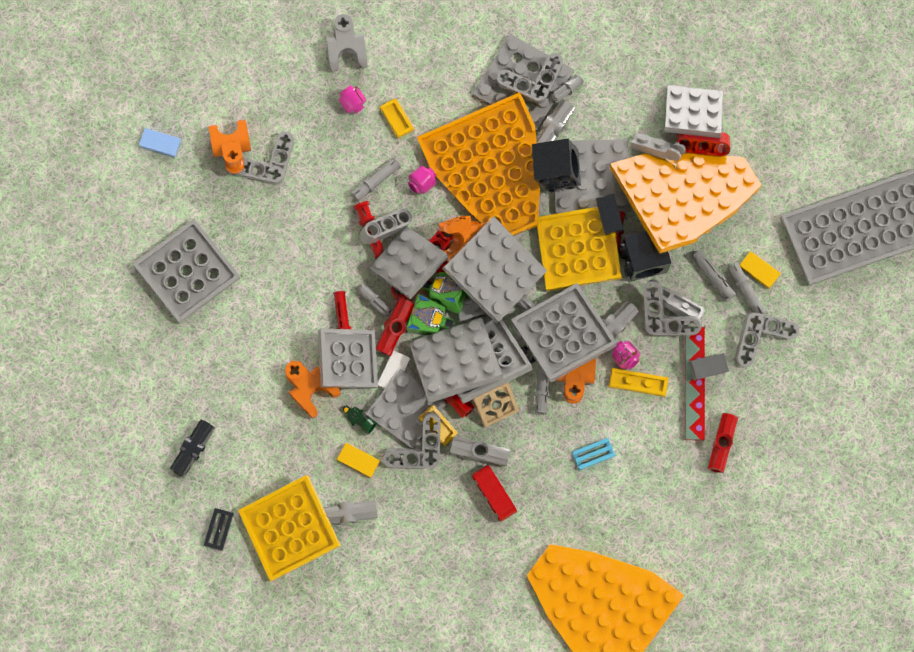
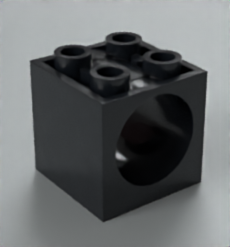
(556, 165)
(642, 257)

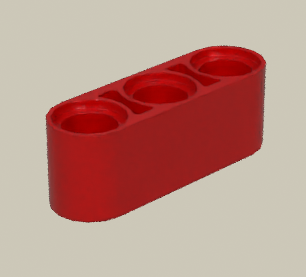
(710, 147)
(494, 492)

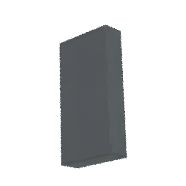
(708, 366)

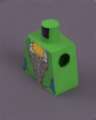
(446, 292)
(428, 317)

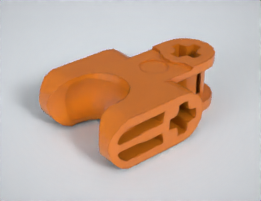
(231, 146)
(462, 230)
(576, 380)
(305, 385)

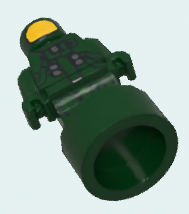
(356, 416)

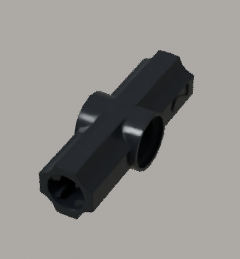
(192, 448)

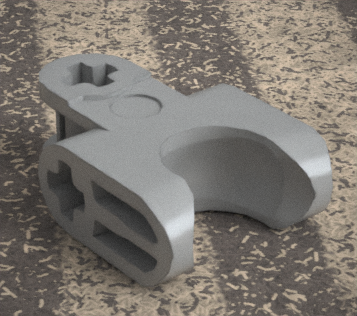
(346, 42)

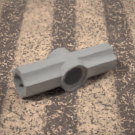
(555, 122)
(617, 322)
(467, 448)
(351, 512)

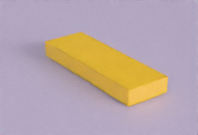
(638, 382)

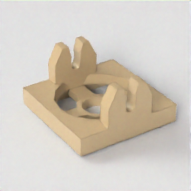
(510, 409)

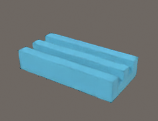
(578, 460)

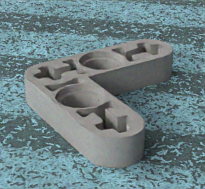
(532, 87)
(274, 165)
(663, 320)
(760, 327)
(421, 454)

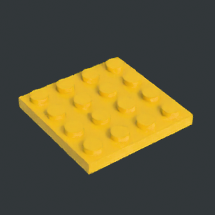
(577, 249)
(289, 528)

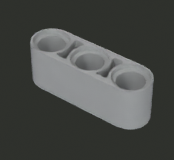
(380, 232)

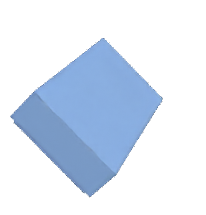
(160, 142)

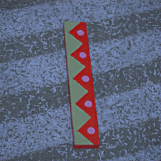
(694, 388)

